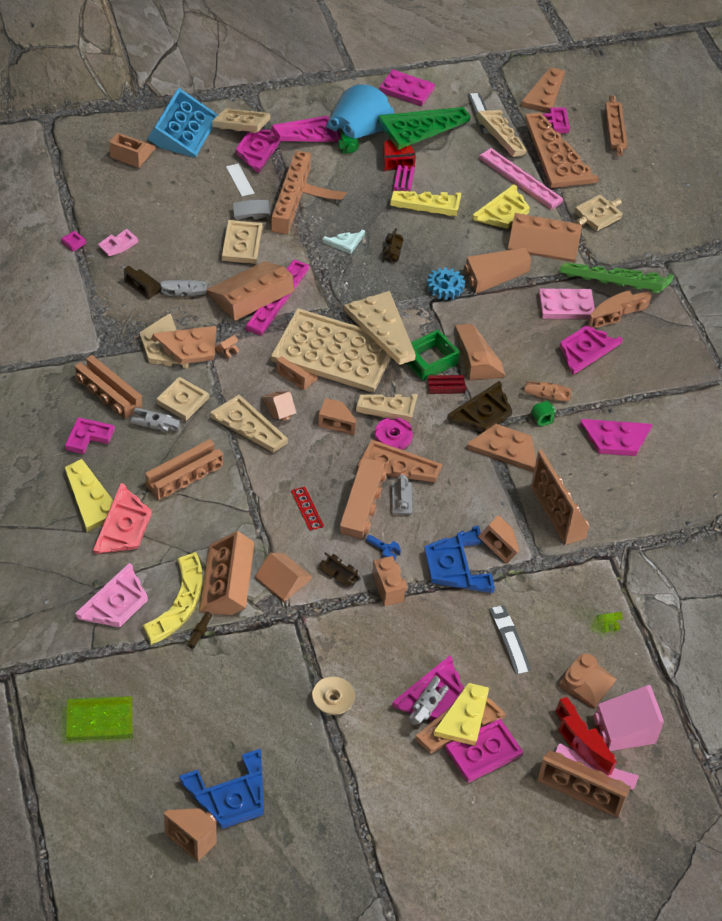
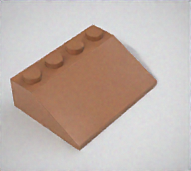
(252, 289)
(557, 502)

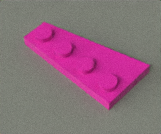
(306, 130)

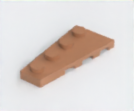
(545, 91)
(403, 463)

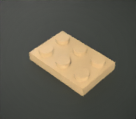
(241, 120)
(242, 241)

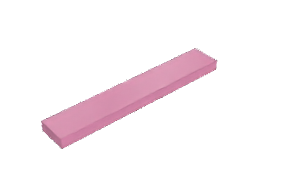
(521, 179)

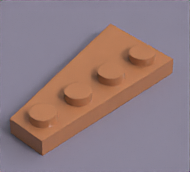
(433, 743)

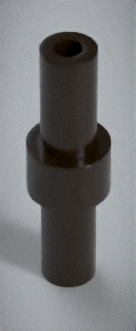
(199, 630)

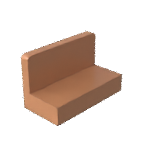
(294, 373)

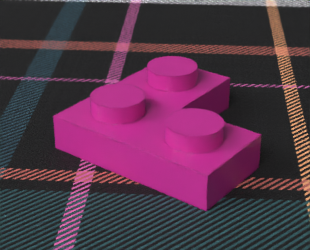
(87, 430)

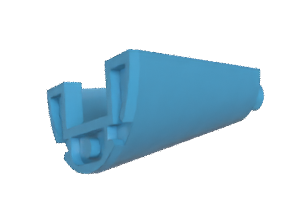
(359, 111)

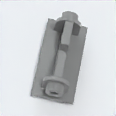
(402, 496)

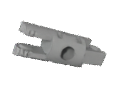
(183, 288)
(155, 420)
(427, 701)

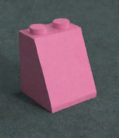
(630, 719)

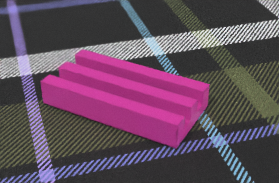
(405, 170)

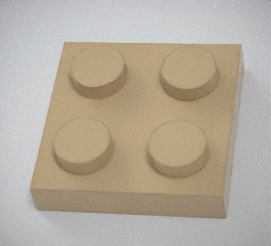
(182, 398)

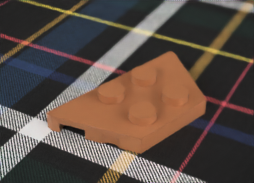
(189, 344)
(506, 446)

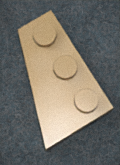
(388, 407)

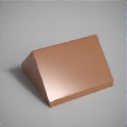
(282, 575)

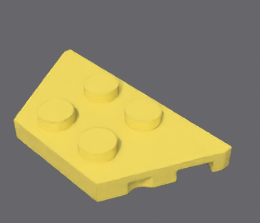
(502, 209)

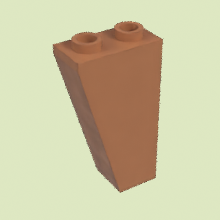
(496, 268)

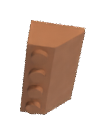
(545, 237)
(227, 575)
(583, 783)

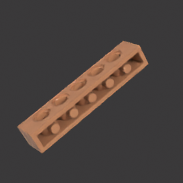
(291, 192)

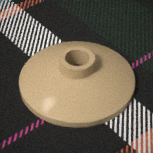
(333, 688)

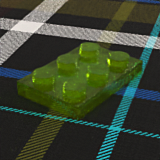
(99, 718)

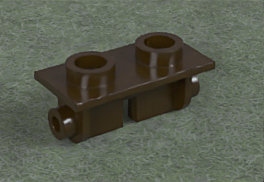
(393, 246)
(346, 573)

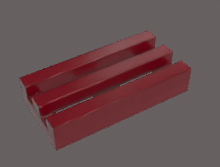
(446, 384)

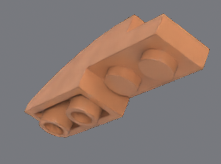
(613, 308)

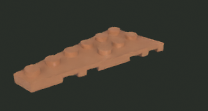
(557, 157)

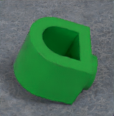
(348, 144)
(543, 413)

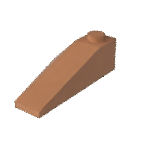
(477, 354)

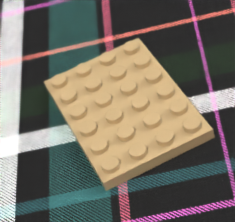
(332, 350)

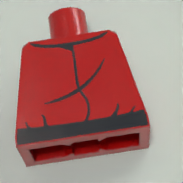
(393, 157)

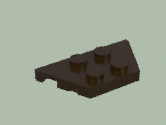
(483, 410)

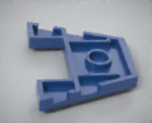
(449, 564)
(232, 800)

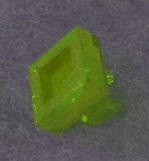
(610, 618)

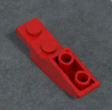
(584, 742)

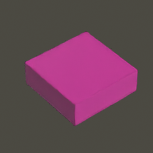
(73, 241)

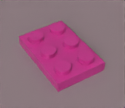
(407, 87)
(492, 750)

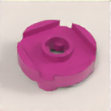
(398, 426)

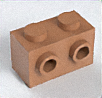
(389, 581)

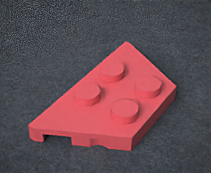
(123, 524)

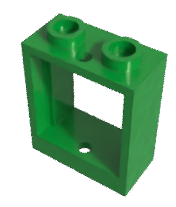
(436, 338)

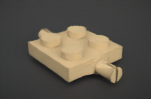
(598, 212)

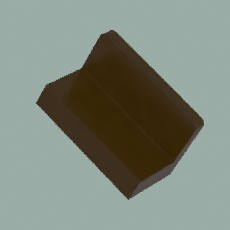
(141, 282)

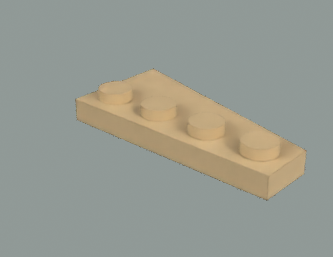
(248, 422)

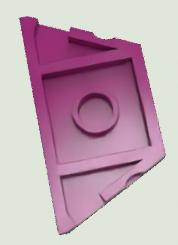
(257, 148)
(586, 347)
(616, 436)
(447, 675)

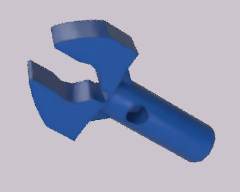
(386, 548)

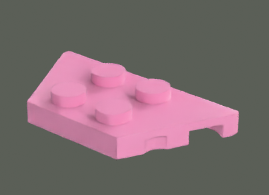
(116, 600)

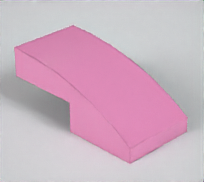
(118, 244)

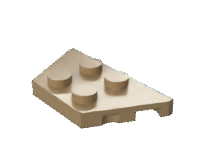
(154, 350)

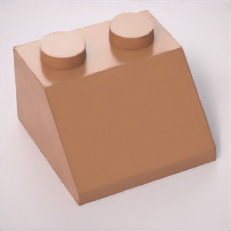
(191, 830)

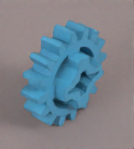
(445, 283)

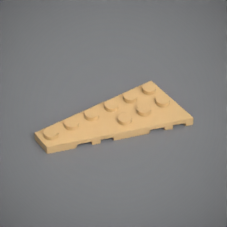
(382, 322)

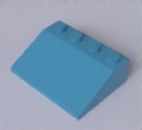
(183, 125)

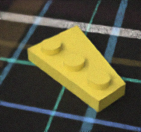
(465, 716)

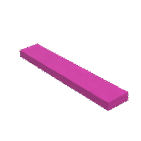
(265, 315)

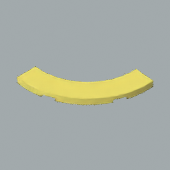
(184, 603)

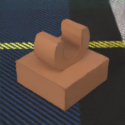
(228, 344)

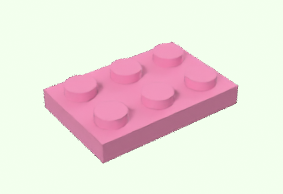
(566, 303)

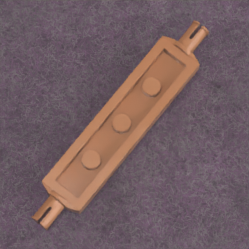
(616, 125)

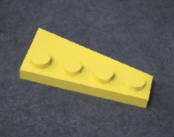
(425, 201)
(89, 495)

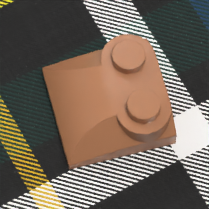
(587, 680)

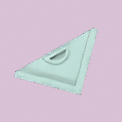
(345, 242)

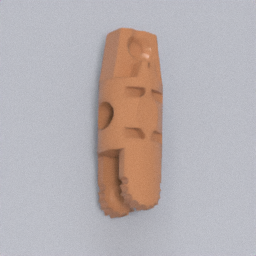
(548, 390)

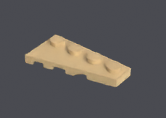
(500, 130)

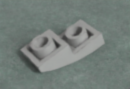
(255, 208)

